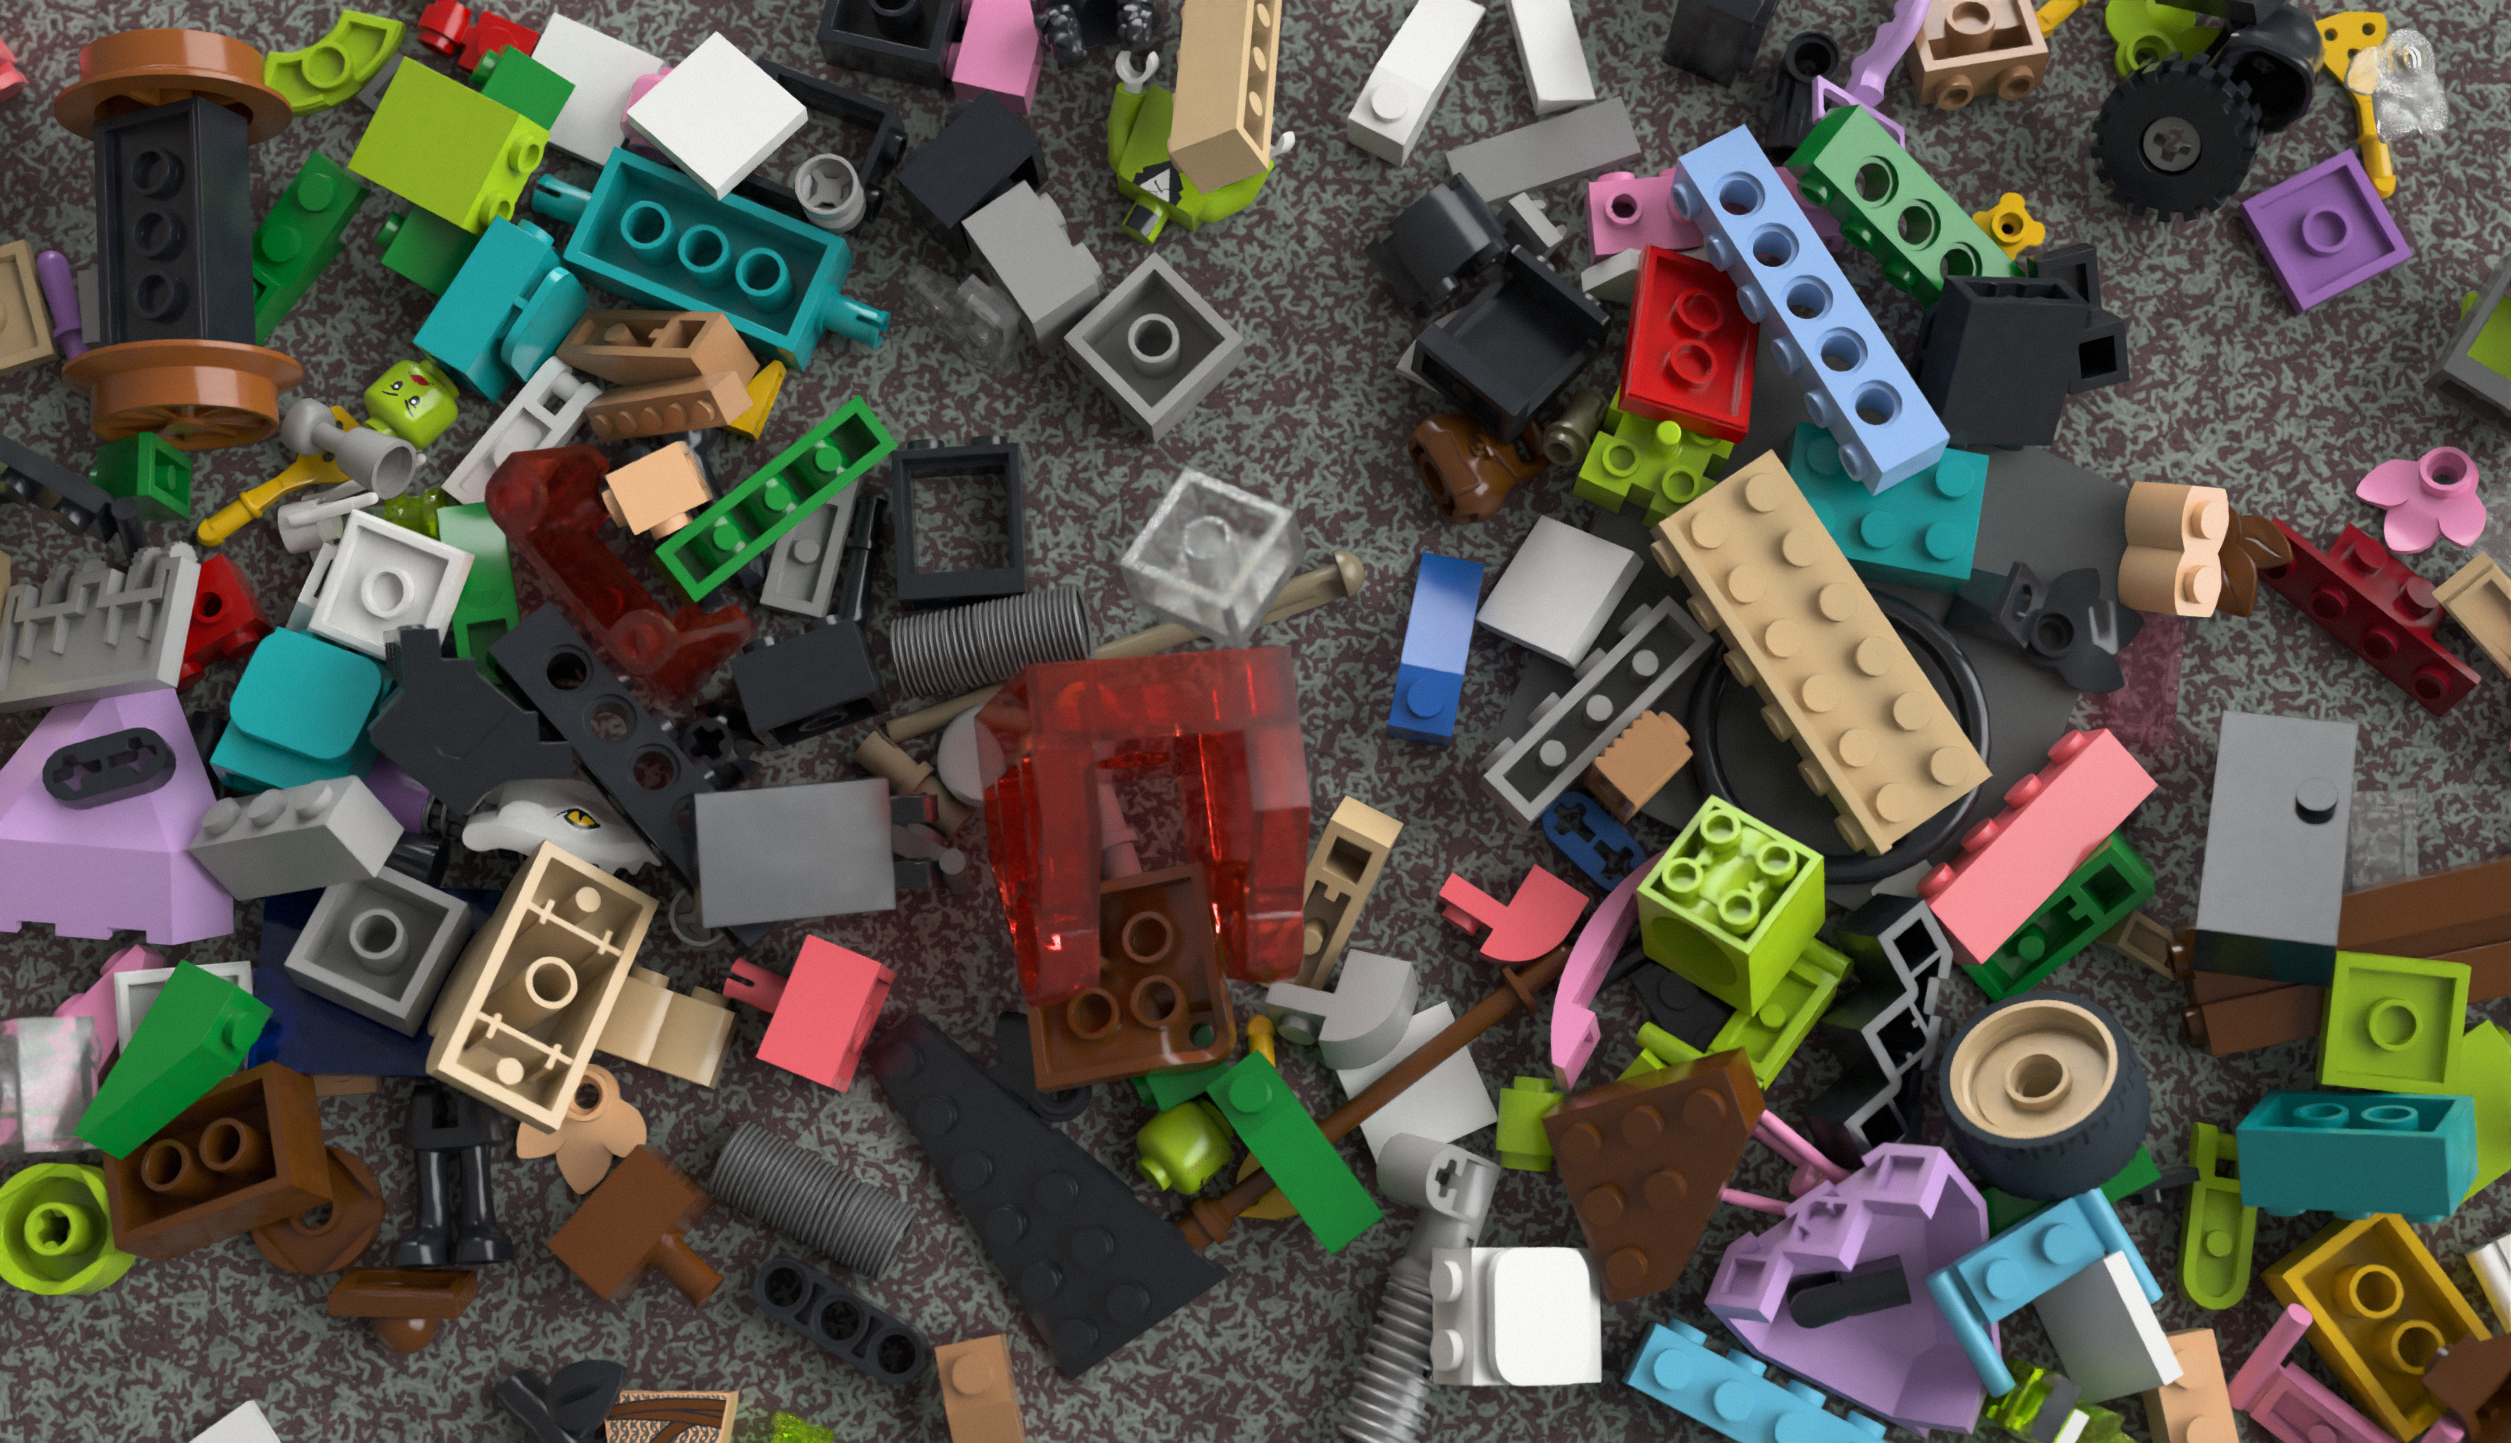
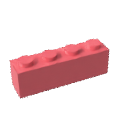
(2033, 842)

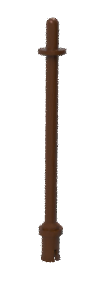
(1214, 1216)

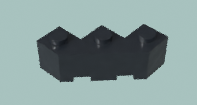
(1881, 1030)

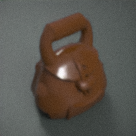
(1468, 467)

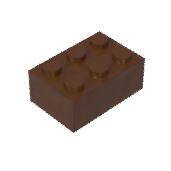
(222, 1166)

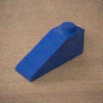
(1435, 650)

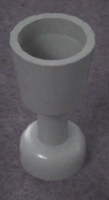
(366, 456)

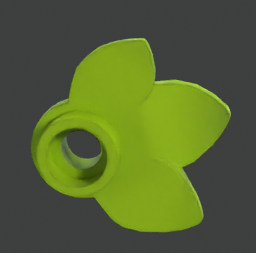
(2154, 30)

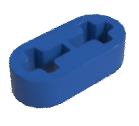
(1602, 829)

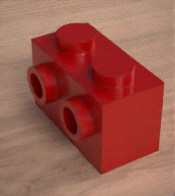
(222, 622)

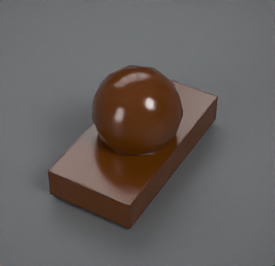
(403, 1302)

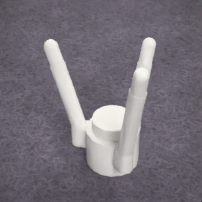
(318, 516)

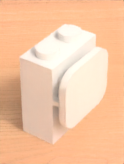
(1515, 1316)

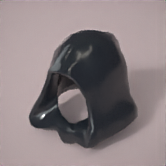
(2295, 49)

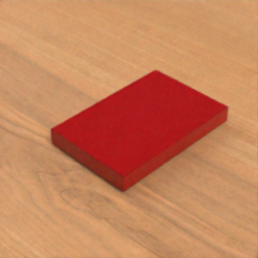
(1688, 347)

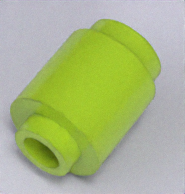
(1520, 1127)

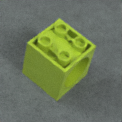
(1732, 905)

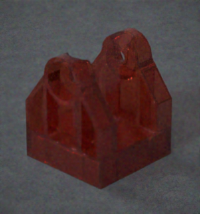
(1239, 762)

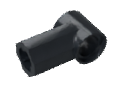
(1792, 104)

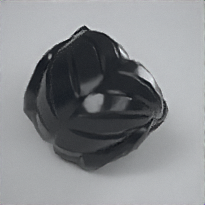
(1081, 25)

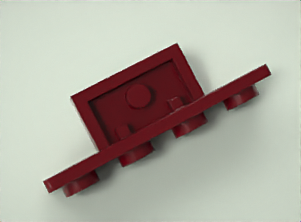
(2375, 611)

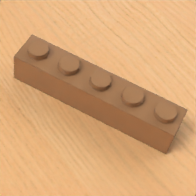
(668, 406)

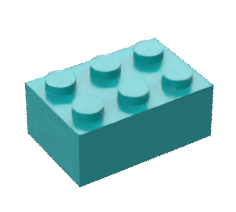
(1906, 535)
(2358, 1154)

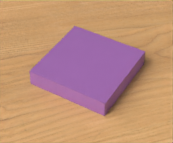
(2324, 231)

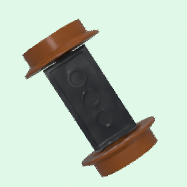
(176, 238)

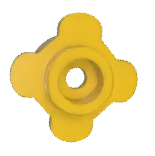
(2011, 212)

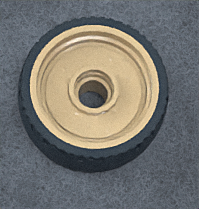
(2044, 1095)

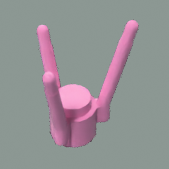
(1811, 1165)

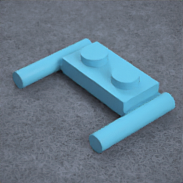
(2023, 1266)

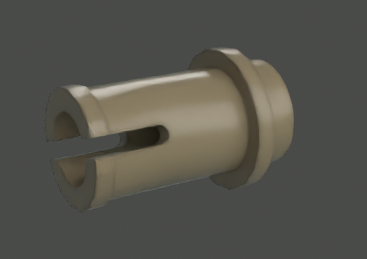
(1569, 437)

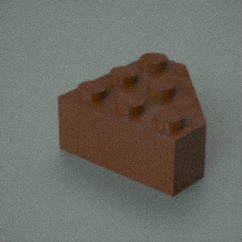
(1653, 1163)

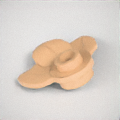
(588, 1136)

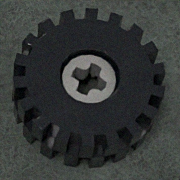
(2214, 122)

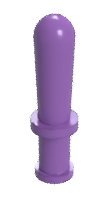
(63, 302)

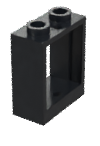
(848, 106)
(957, 588)

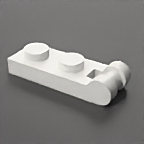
(524, 427)

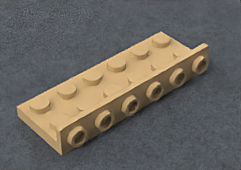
(1818, 655)

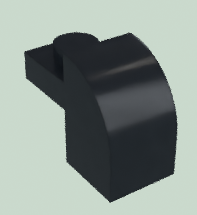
(2103, 345)

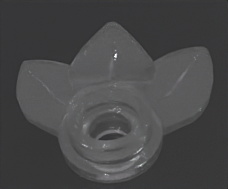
(2401, 86)

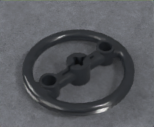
(1923, 839)

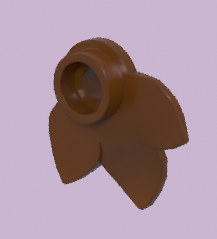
(2248, 545)

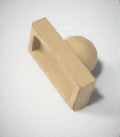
(2481, 605)

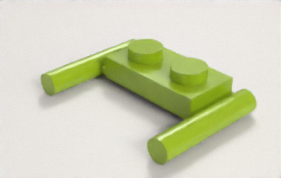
(1777, 1025)

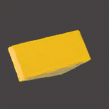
(762, 392)

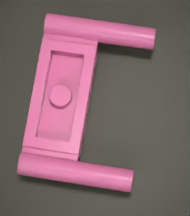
(2301, 1407)

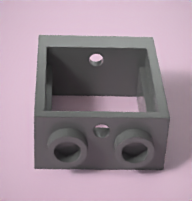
(2464, 379)

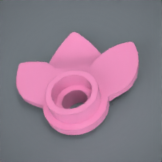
(2421, 508)

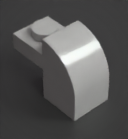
(1357, 1021)

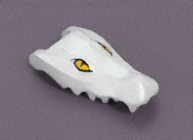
(565, 814)

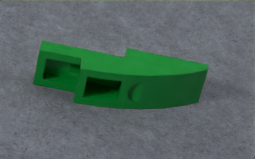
(301, 237)
(489, 597)

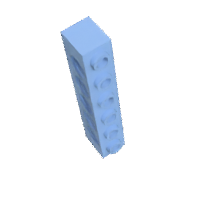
(1739, 172)

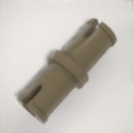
(905, 775)

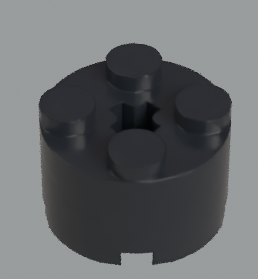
(1436, 243)

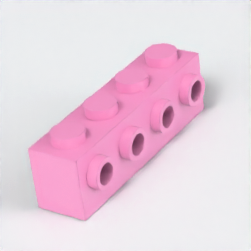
(1641, 211)

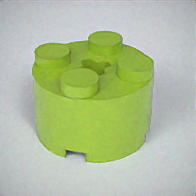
(32, 1225)

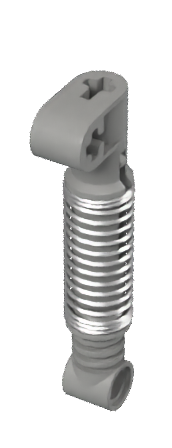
(1453, 1201)

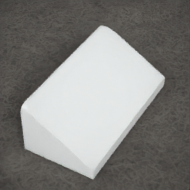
(1550, 54)

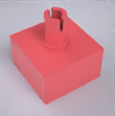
(818, 1012)

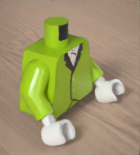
(1139, 156)

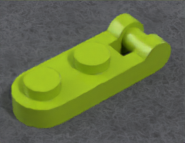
(2215, 1226)

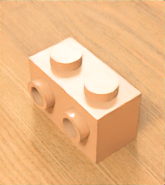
(657, 491)

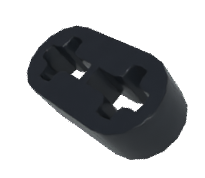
(105, 755)

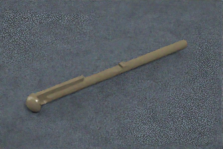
(1298, 595)

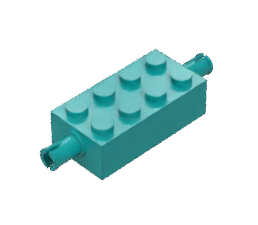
(679, 249)

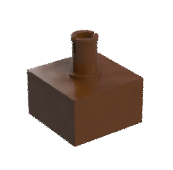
(638, 1227)

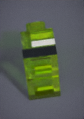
(2048, 1409)

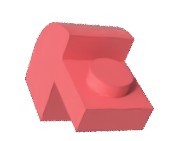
(1524, 930)

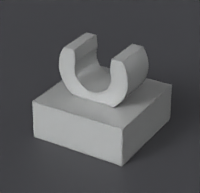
(1529, 227)

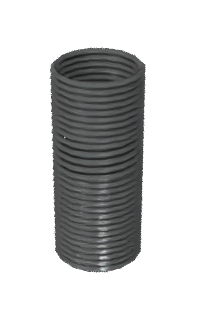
(1005, 633)
(785, 1188)

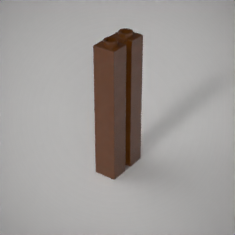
(2429, 915)

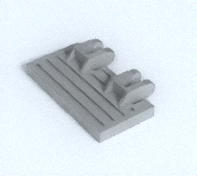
(98, 629)

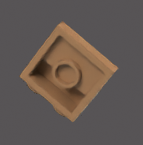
(1976, 51)

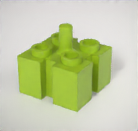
(1649, 465)

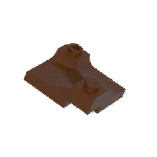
(1153, 989)
(2473, 1387)

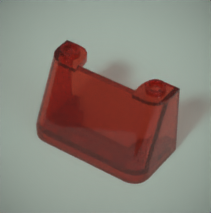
(550, 513)

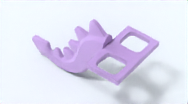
(1873, 67)

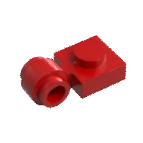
(446, 28)

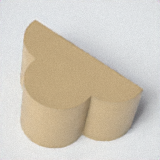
(538, 987)

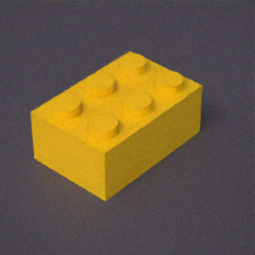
(2376, 1314)

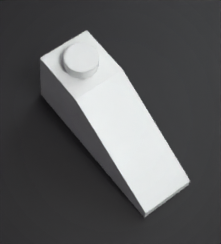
(1412, 77)

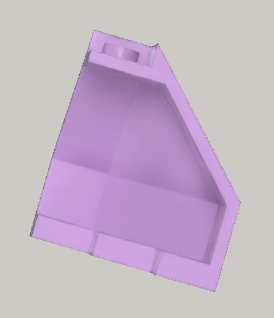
(115, 861)
(1888, 1361)

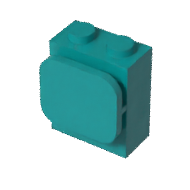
(503, 310)
(301, 714)

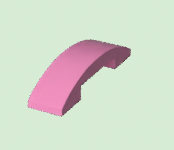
(1573, 1025)

